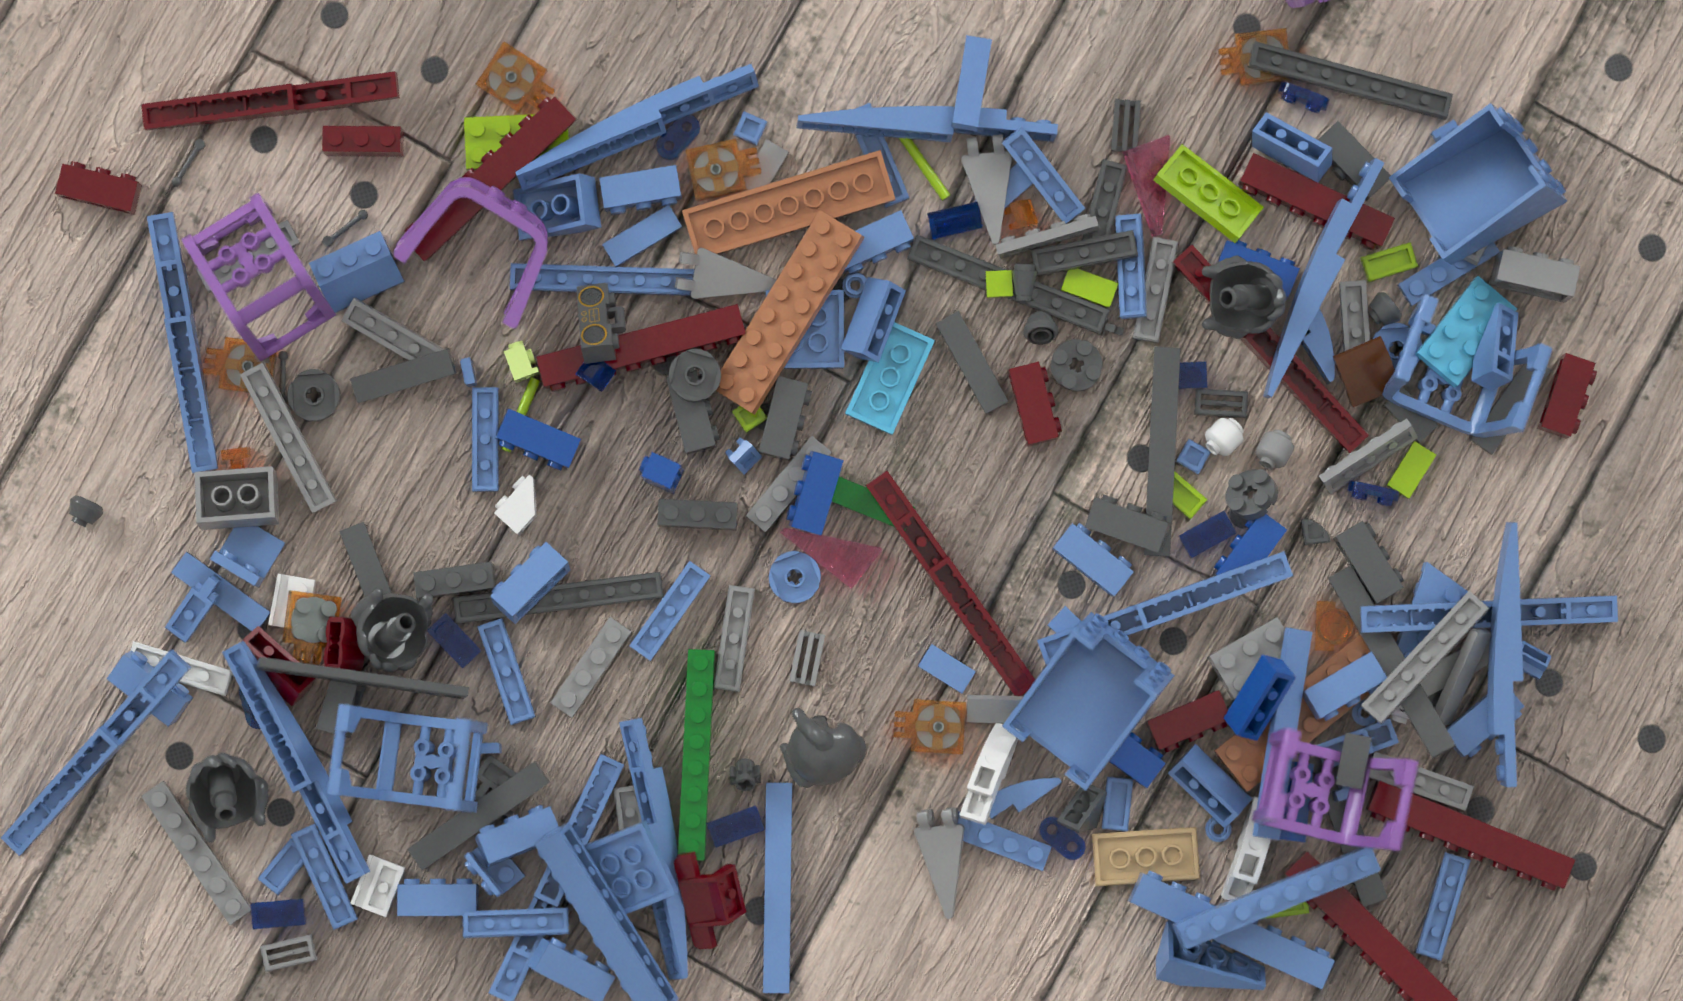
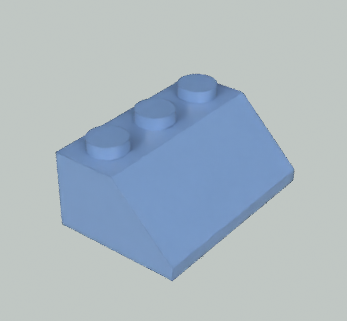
(356, 271)

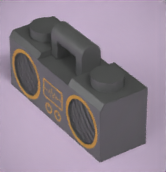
(595, 310)

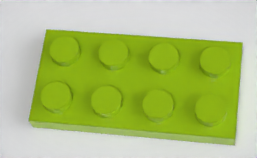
(486, 132)
(1208, 193)

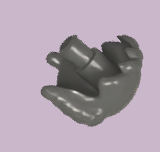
(1243, 297)
(392, 628)
(821, 753)
(225, 793)

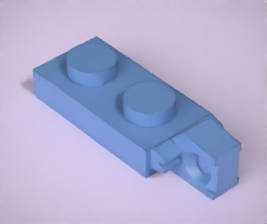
(194, 608)

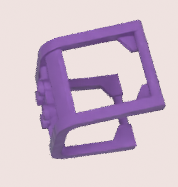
(495, 201)
(208, 240)
(1272, 802)

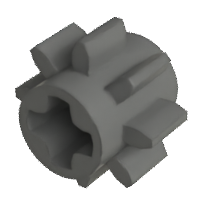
(745, 774)

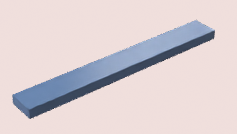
(619, 279)
(1295, 655)
(777, 888)

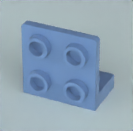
(249, 553)
(496, 878)

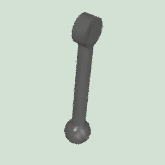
(199, 145)
(328, 240)
(283, 355)

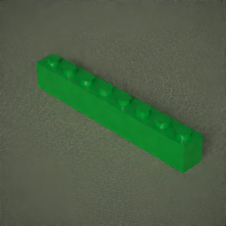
(696, 752)

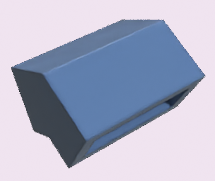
(1534, 660)

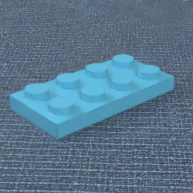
(1457, 336)
(888, 384)

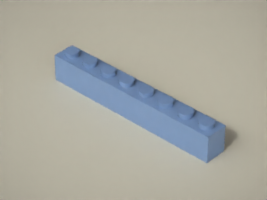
(1276, 897)
(603, 916)
(1252, 940)

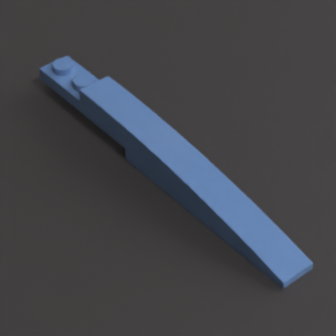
(922, 123)
(635, 124)
(1319, 274)
(183, 342)
(1185, 600)
(1533, 612)
(1505, 656)
(96, 752)
(297, 760)
(656, 810)
(549, 892)

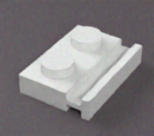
(283, 585)
(379, 886)

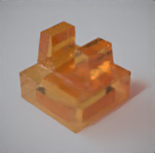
(1023, 214)
(236, 456)

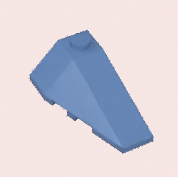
(1205, 965)

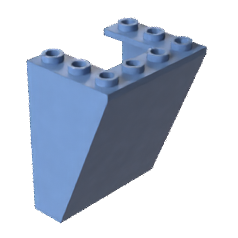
(1478, 184)
(1089, 698)

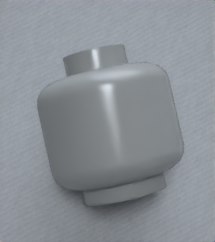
(1274, 449)

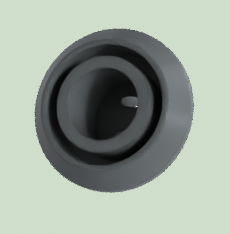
(1384, 310)
(1040, 328)
(84, 511)

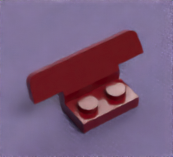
(708, 898)

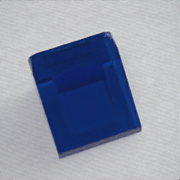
(596, 374)

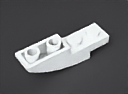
(988, 774)
(1247, 860)

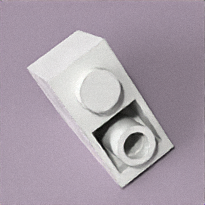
(520, 507)

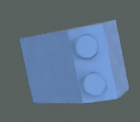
(563, 205)

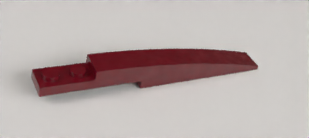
(270, 101)
(1297, 378)
(951, 583)

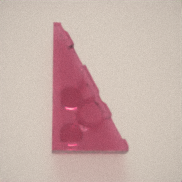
(1144, 164)
(840, 557)

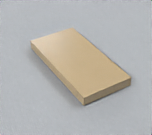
(1123, 855)

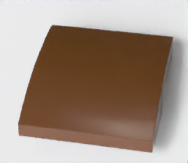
(1364, 370)

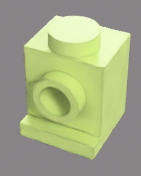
(521, 362)

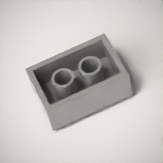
(1535, 274)
(236, 498)
(1238, 659)

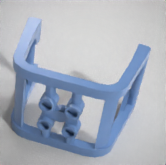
(1515, 422)
(449, 783)

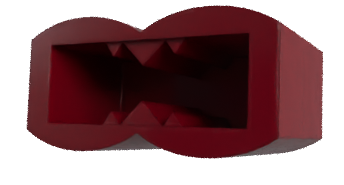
(342, 645)

